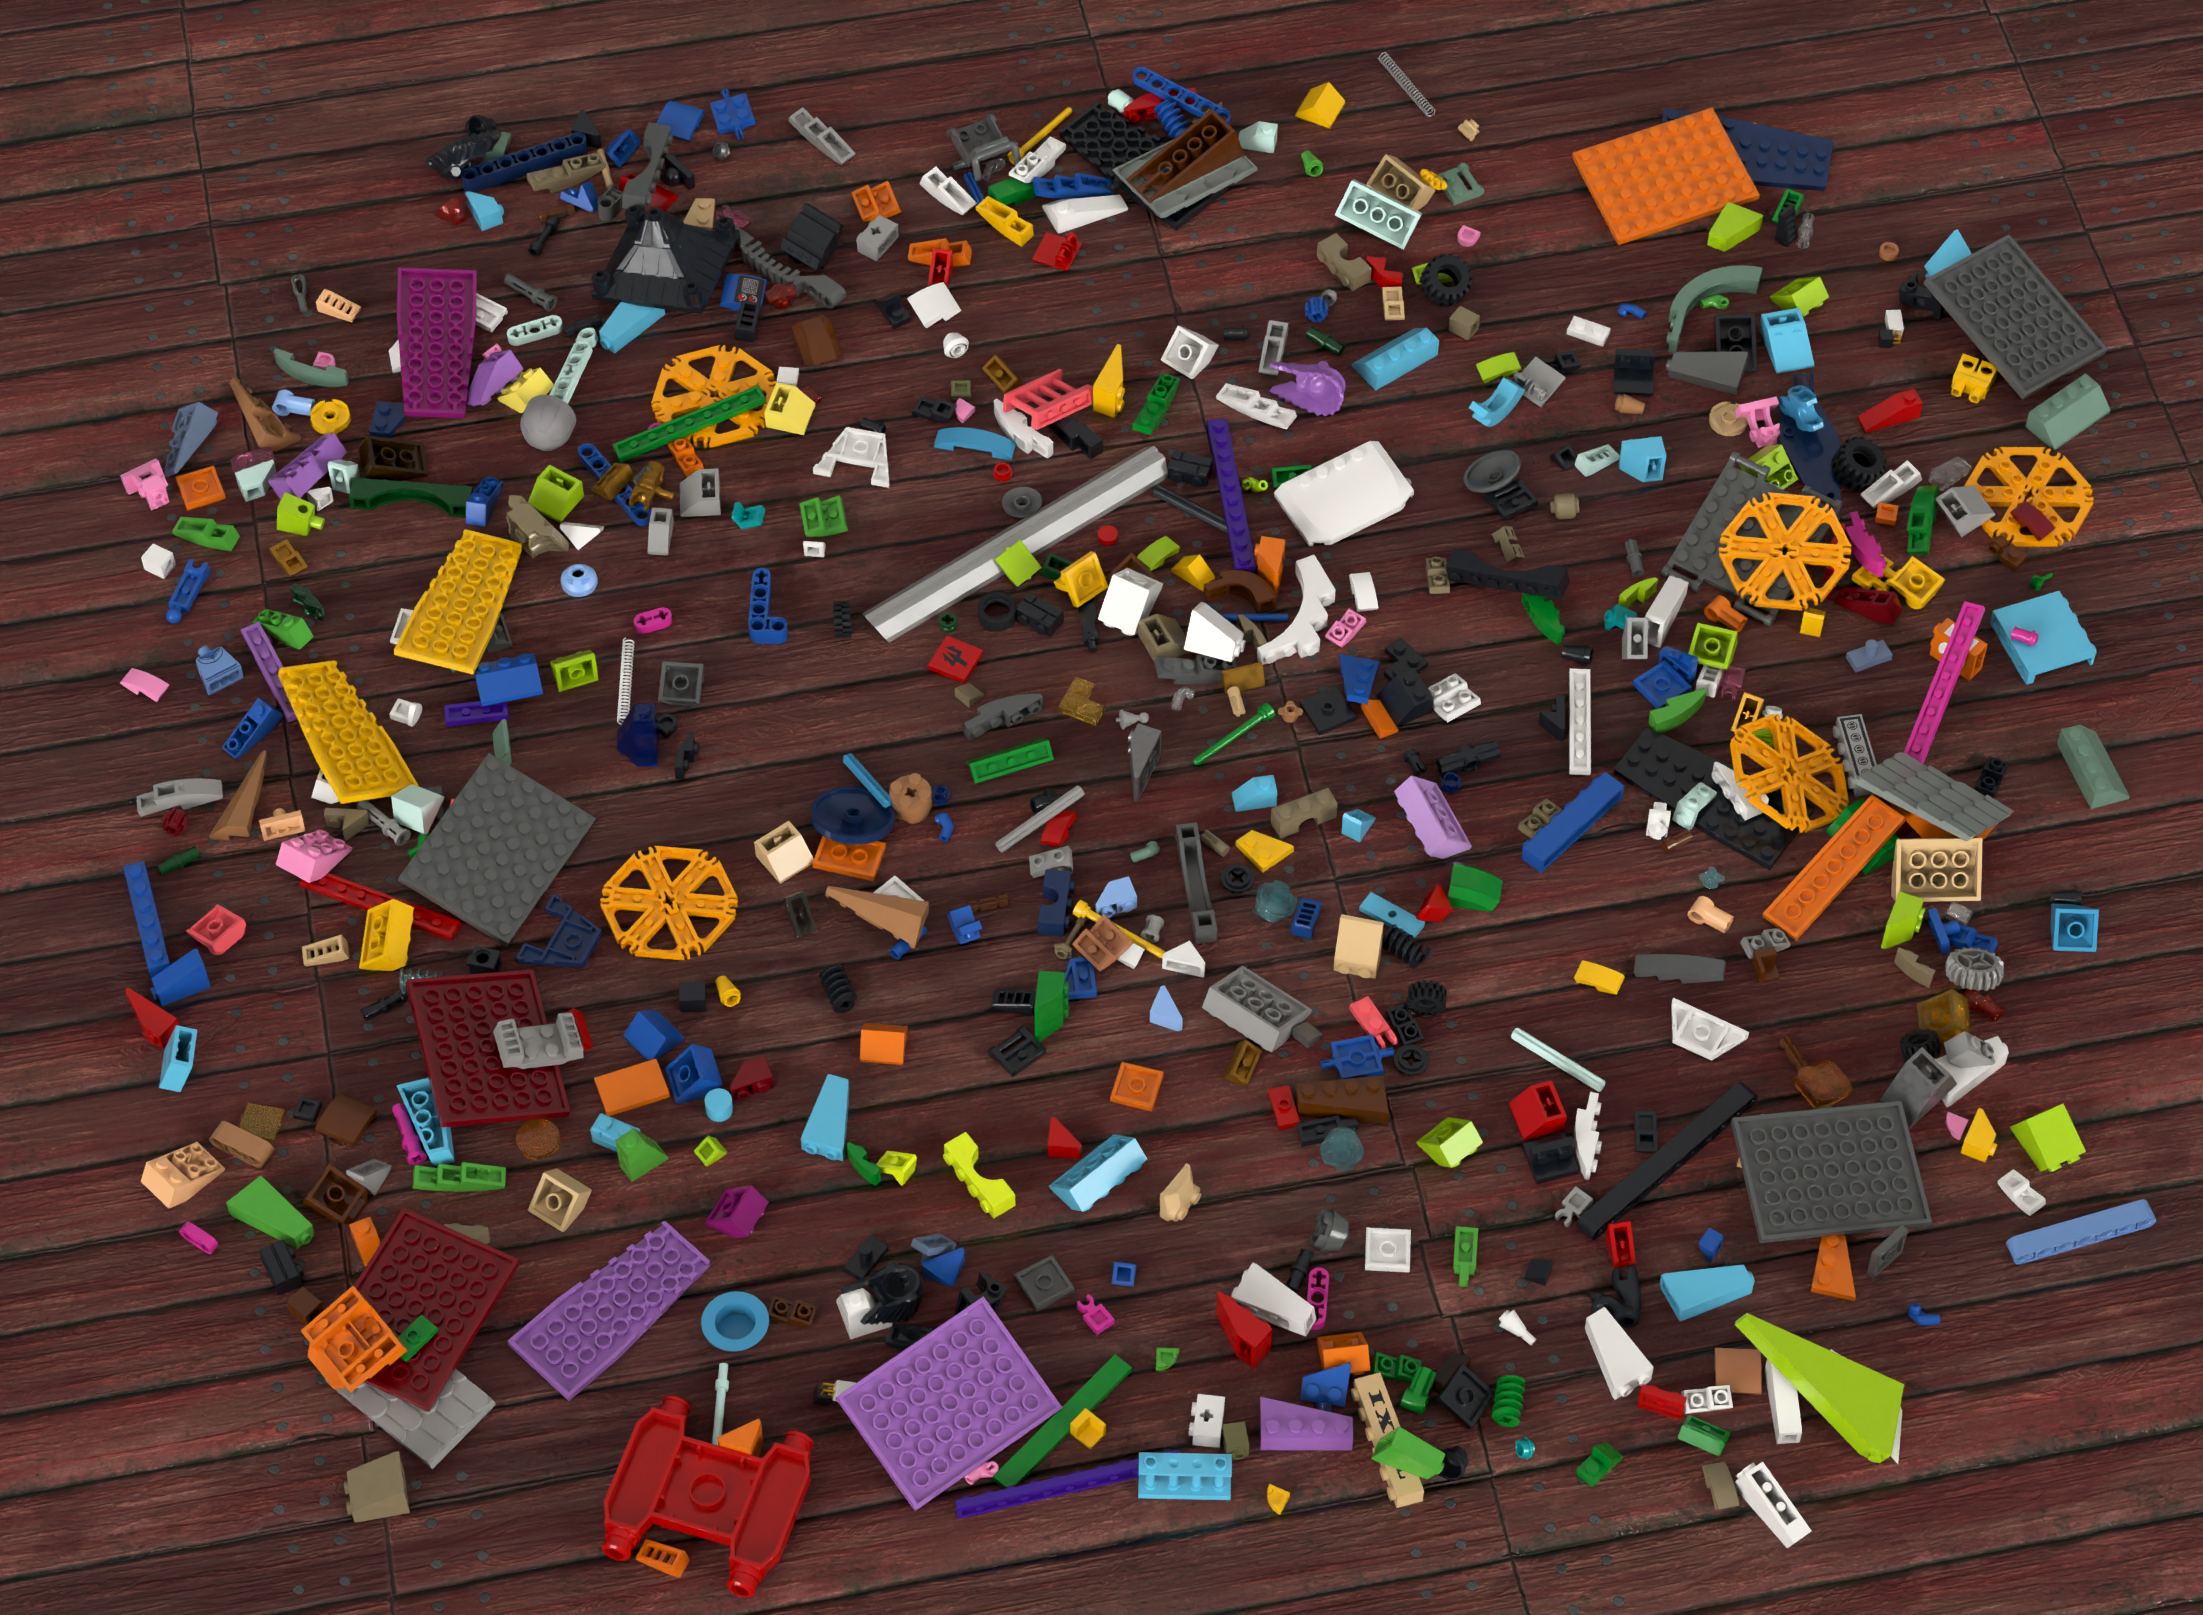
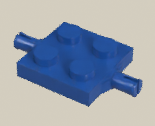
(732, 114)
(1357, 1057)

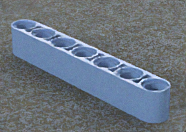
(2081, 1231)

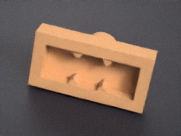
(282, 824)

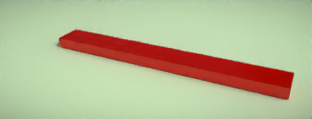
(367, 898)

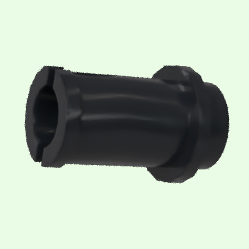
(1236, 333)
(873, 426)
(1412, 757)

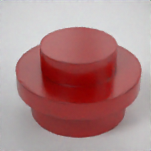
(1002, 472)

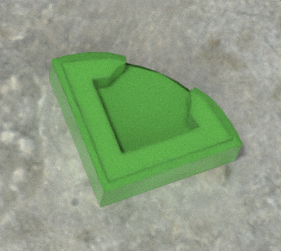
(1166, 1358)

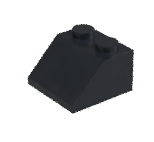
(1406, 698)

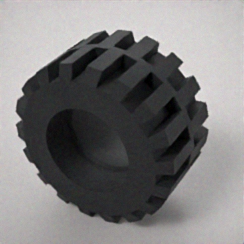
(1456, 270)
(1847, 461)

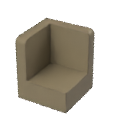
(1464, 323)

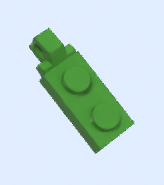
(1465, 1253)

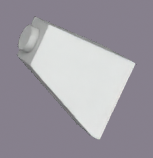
(853, 1308)

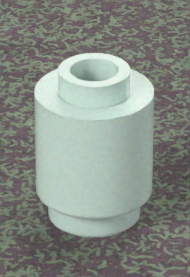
(1119, 100)

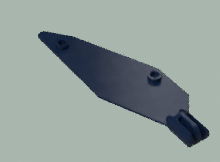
(1813, 450)

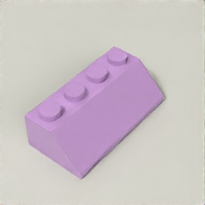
(1432, 818)

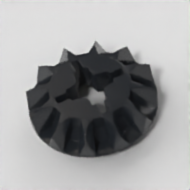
(1237, 870)
(1403, 1055)

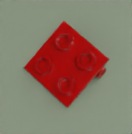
(1057, 250)

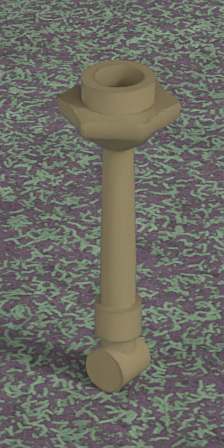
(1063, 950)

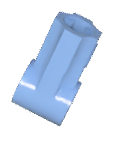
(288, 403)

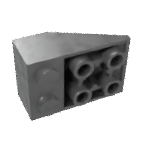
(1919, 1086)

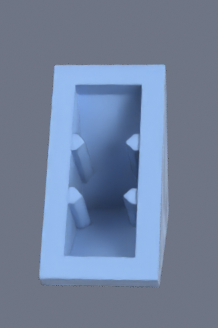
(1165, 1011)

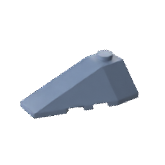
(190, 429)

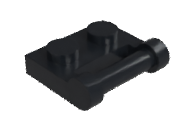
(1513, 503)
(1021, 1055)

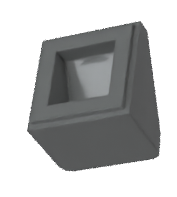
(1306, 1034)

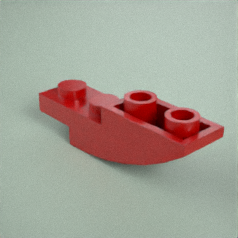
(1143, 107)

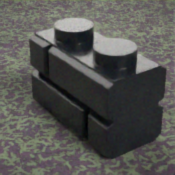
(1190, 468)
(1039, 614)
(281, 1267)

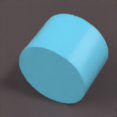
(718, 1105)

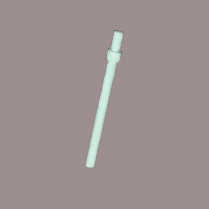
(721, 1387)

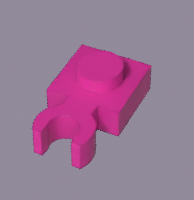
(1096, 1316)

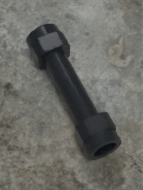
(537, 246)

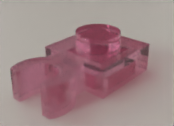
(740, 220)
(1732, 681)

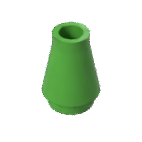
(1312, 164)

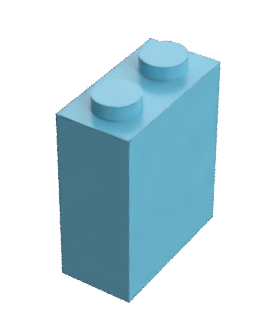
(178, 1058)

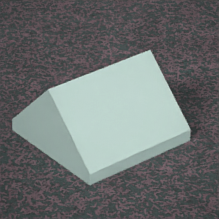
(416, 807)

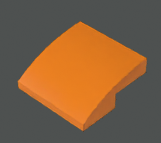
(876, 201)

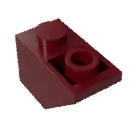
(751, 1079)

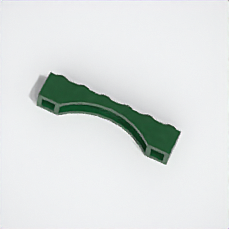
(372, 493)

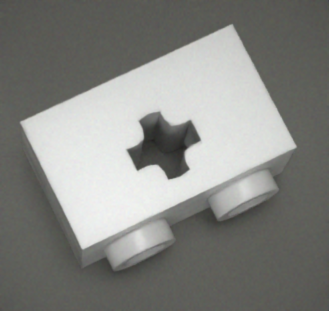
(1211, 1409)

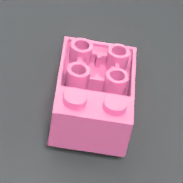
(312, 855)

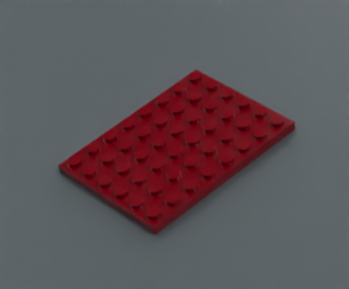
(461, 1054)
(445, 1279)

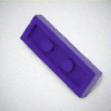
(474, 713)

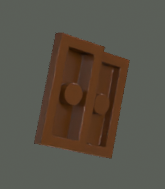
(346, 1119)

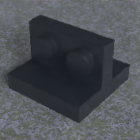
(1551, 1158)

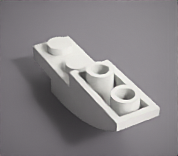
(1039, 162)
(1016, 429)
(1586, 1136)

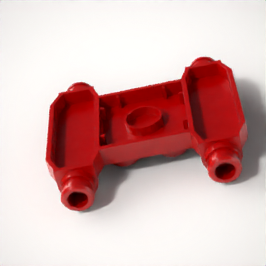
(707, 1493)

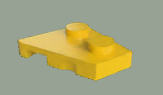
(1263, 850)

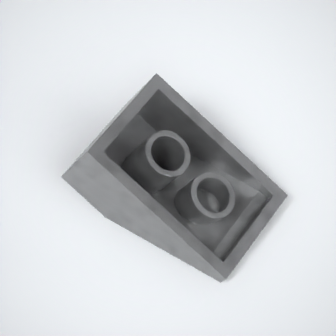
(1144, 755)

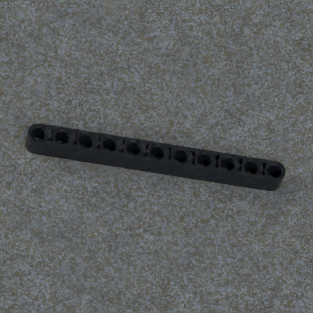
(1666, 1160)

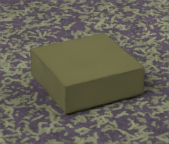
(961, 389)

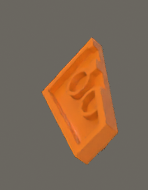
(1833, 1269)

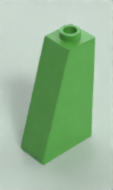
(271, 1213)

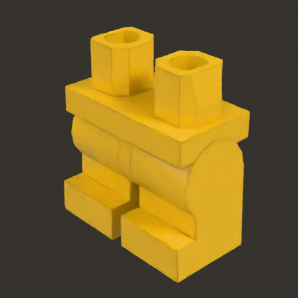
(1972, 381)

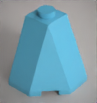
(1949, 253)

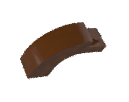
(1245, 585)

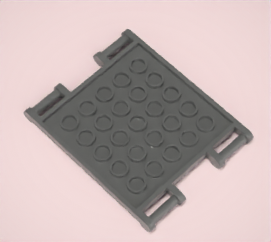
(1699, 547)

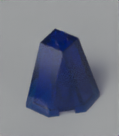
(640, 735)

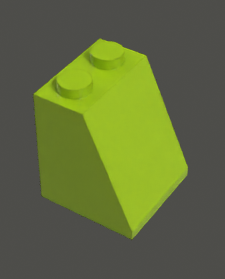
(2049, 1138)

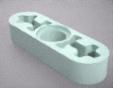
(530, 337)

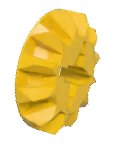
(1433, 179)

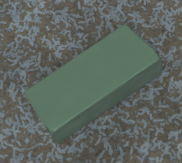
(502, 742)

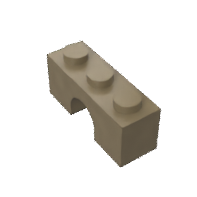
(1352, 273)
(1289, 816)

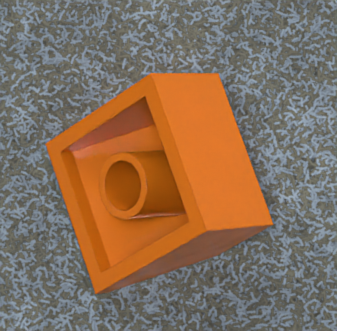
(1270, 560)
(1343, 1348)

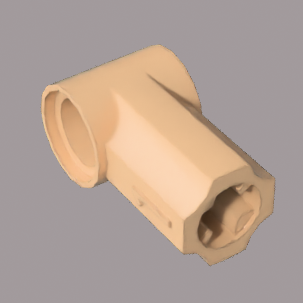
(1705, 912)

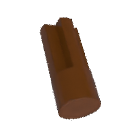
(1676, 841)

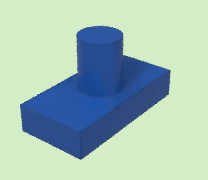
(1941, 930)

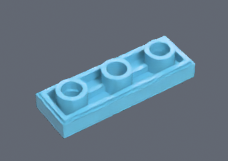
(1391, 914)

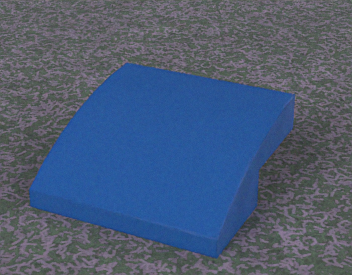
(682, 120)

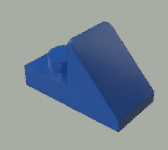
(583, 198)

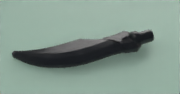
(1087, 616)

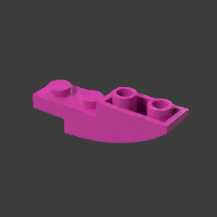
(1864, 546)

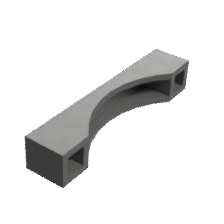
(656, 144)
(1195, 884)

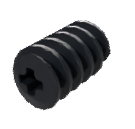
(1403, 948)
(838, 988)

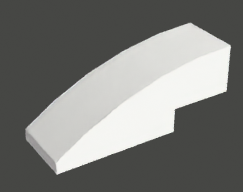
(947, 191)
(1892, 485)

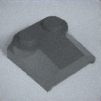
(681, 683)

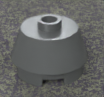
(1330, 1231)

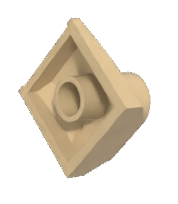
(1179, 1196)

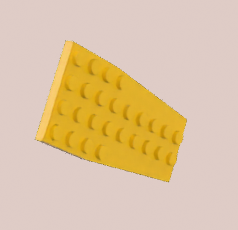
(462, 604)
(342, 734)

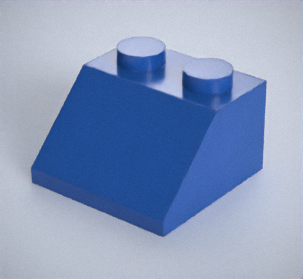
(693, 1074)

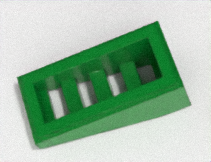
(1790, 195)

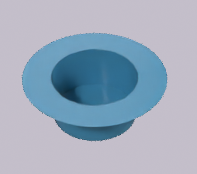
(735, 1321)

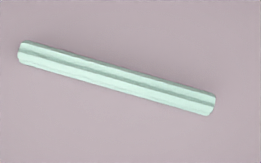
(1558, 1059)

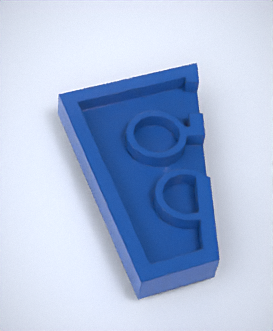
(1358, 677)

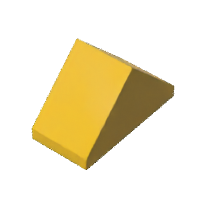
(1194, 571)
(1812, 622)

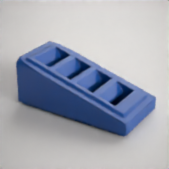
(1301, 929)

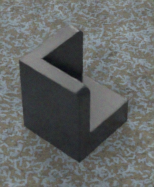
(692, 997)

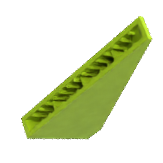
(1847, 1394)

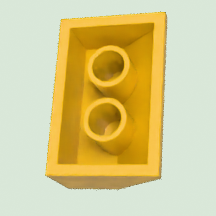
(386, 936)

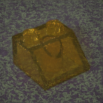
(1945, 1014)

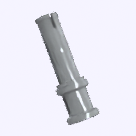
(389, 827)

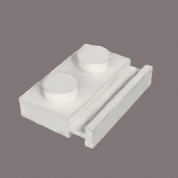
(488, 313)

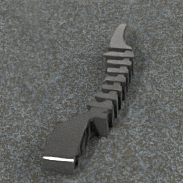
(819, 287)

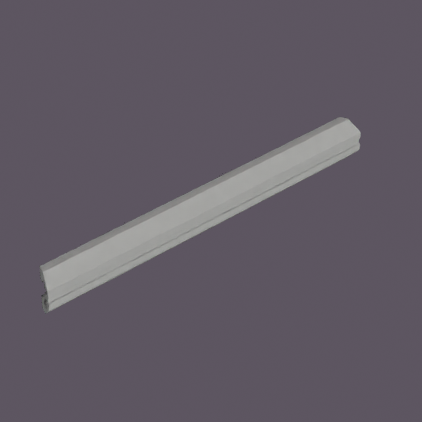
(1037, 532)

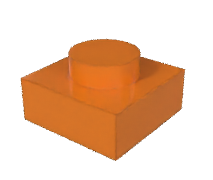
(1886, 514)

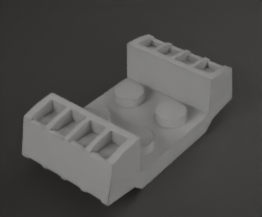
(538, 1044)

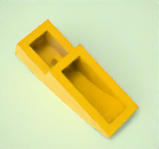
(1005, 220)

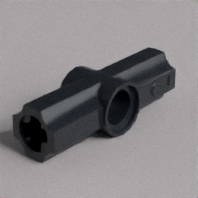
(1468, 758)

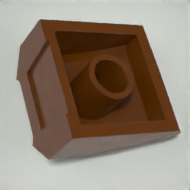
(816, 341)
(337, 1196)

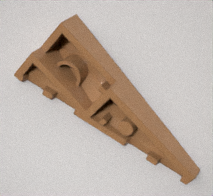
(263, 420)
(240, 811)
(895, 914)

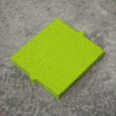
(1018, 563)

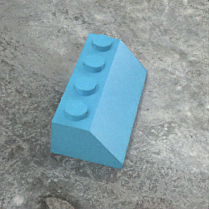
(1397, 357)
(1099, 1172)

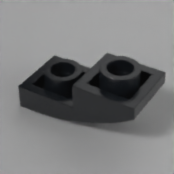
(685, 755)
(1991, 776)
(1404, 1024)

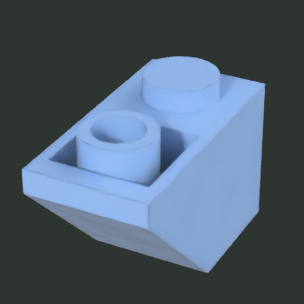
(1117, 898)

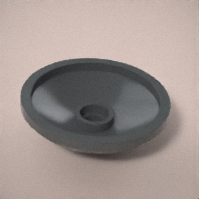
(1492, 471)

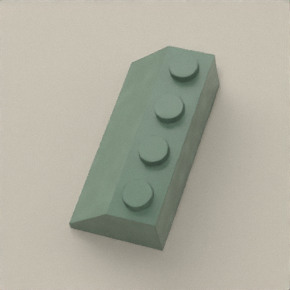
(2068, 412)
(2091, 766)

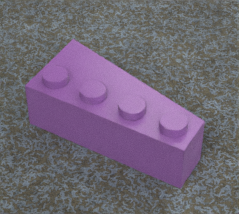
(307, 467)
(1302, 1428)

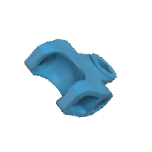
(1800, 406)

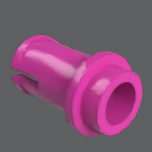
(2025, 636)

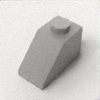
(1635, 639)

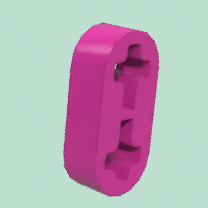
(652, 620)
(198, 1237)

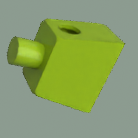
(297, 515)

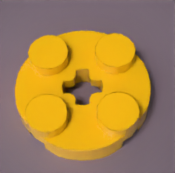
(335, 425)

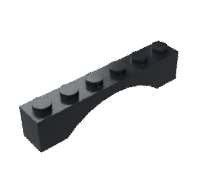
(1544, 581)

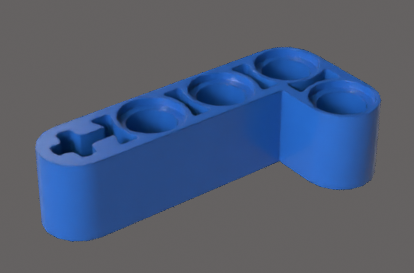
(761, 626)

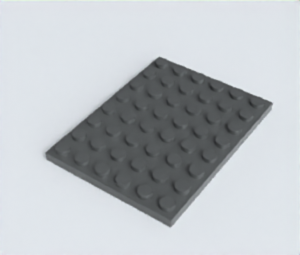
(2015, 316)
(497, 849)
(1830, 1171)

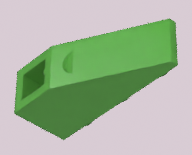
(285, 628)

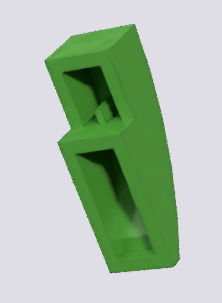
(206, 533)
(1676, 711)

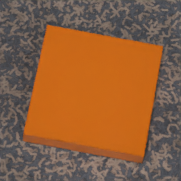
(200, 488)
(1136, 1086)

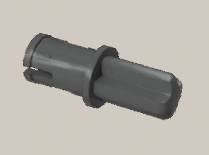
(1634, 558)

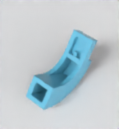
(1499, 404)

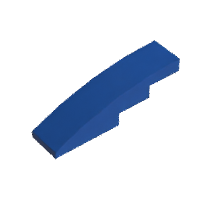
(1067, 187)

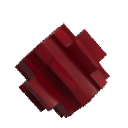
(175, 821)

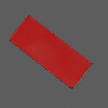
(661, 198)

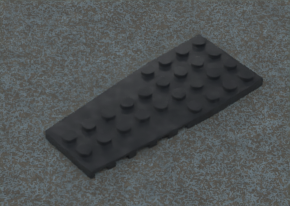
(1112, 141)
(1673, 769)

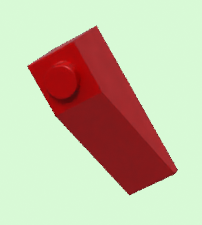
(1892, 411)
(154, 1021)

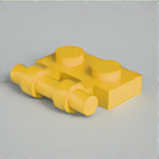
(1867, 579)

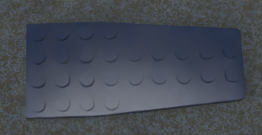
(1775, 155)

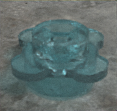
(1711, 883)

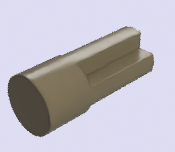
(1215, 843)

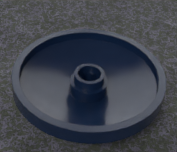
(851, 816)

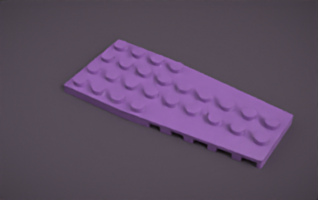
(609, 1311)

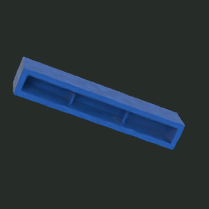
(1572, 822)
(147, 917)

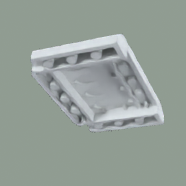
(1344, 494)

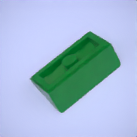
(1284, 474)
(1703, 1435)

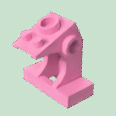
(1760, 411)
(151, 487)

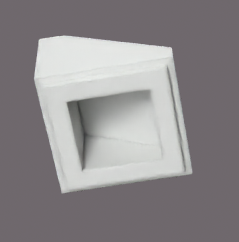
(320, 497)
(814, 549)

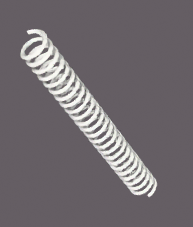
(626, 679)

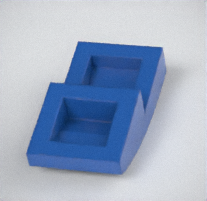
(1969, 938)

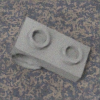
(1056, 859)

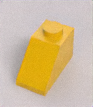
(1980, 1138)

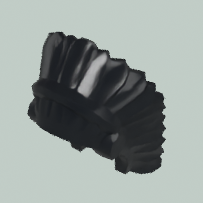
(461, 153)
(897, 1290)

